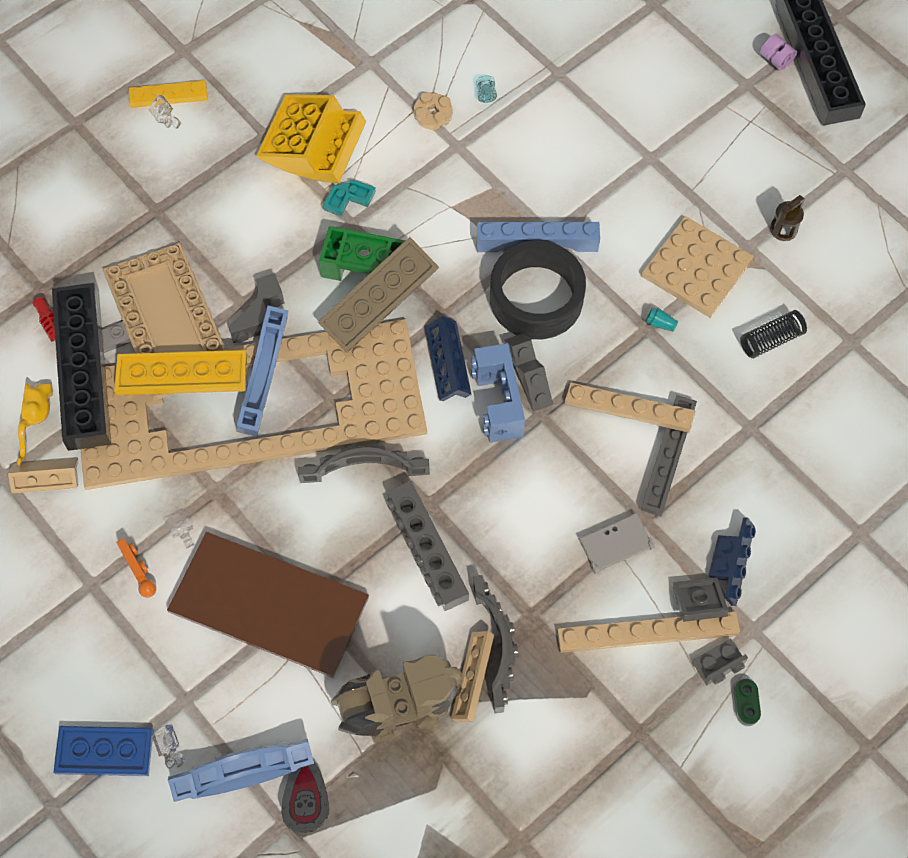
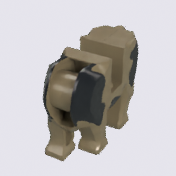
(419, 694)

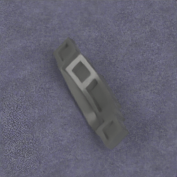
(358, 455)
(509, 650)

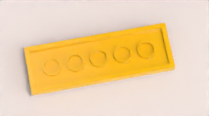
(181, 372)

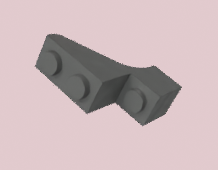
(251, 320)
(530, 371)

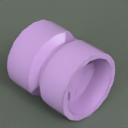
(778, 52)

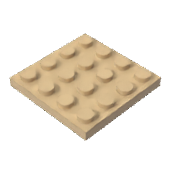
(697, 266)

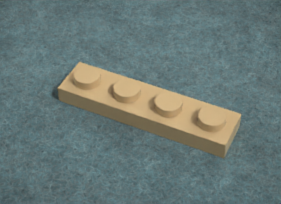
(473, 676)

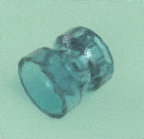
(486, 89)

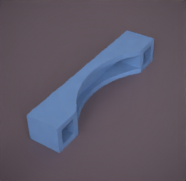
(504, 235)
(262, 371)

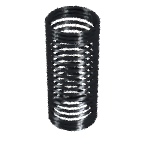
(790, 327)

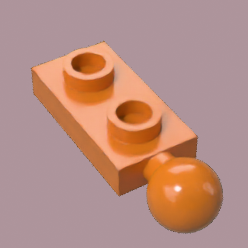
(147, 587)

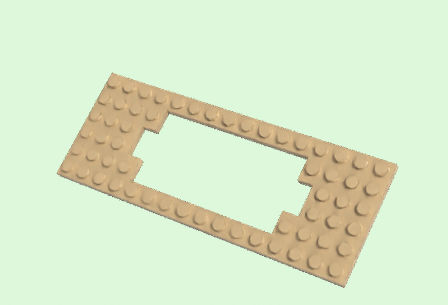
(382, 408)

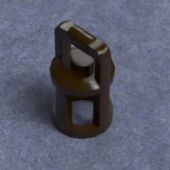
(789, 215)

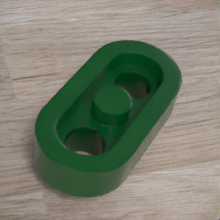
(747, 701)

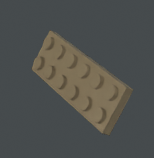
(378, 295)

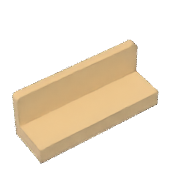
(43, 475)

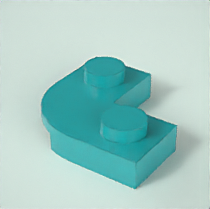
(352, 191)

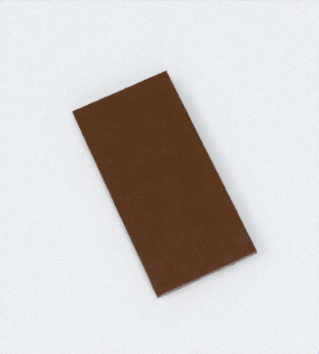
(269, 604)

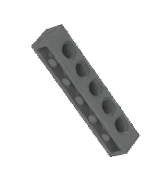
(407, 496)

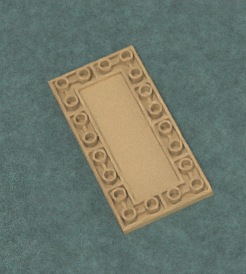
(162, 304)

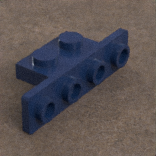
(731, 559)

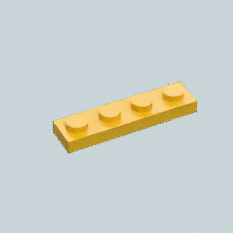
(173, 92)

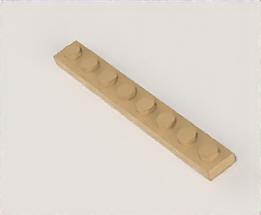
(645, 632)

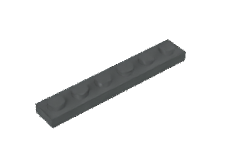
(666, 464)

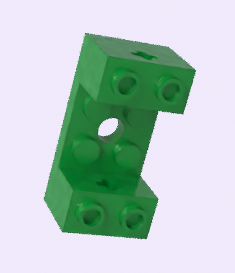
(342, 252)

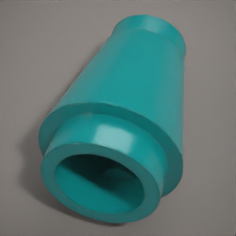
(660, 319)

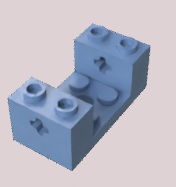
(493, 366)

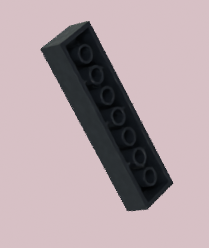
(821, 60)
(81, 367)

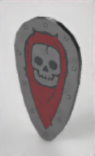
(305, 800)

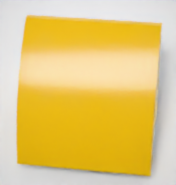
(312, 137)

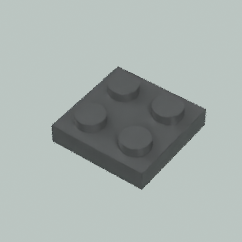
(700, 599)

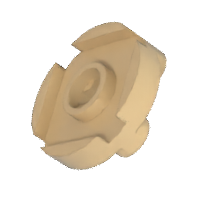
(433, 101)

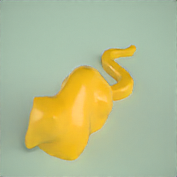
(34, 411)

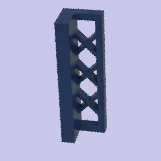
(453, 357)

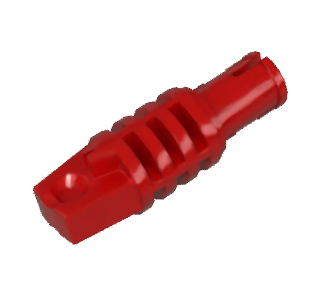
(46, 317)

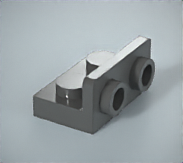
(719, 661)

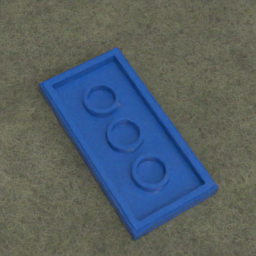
(103, 751)

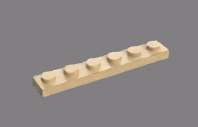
(630, 407)

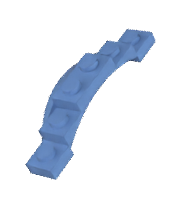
(240, 770)

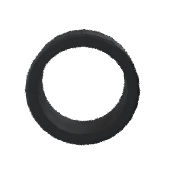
(546, 256)

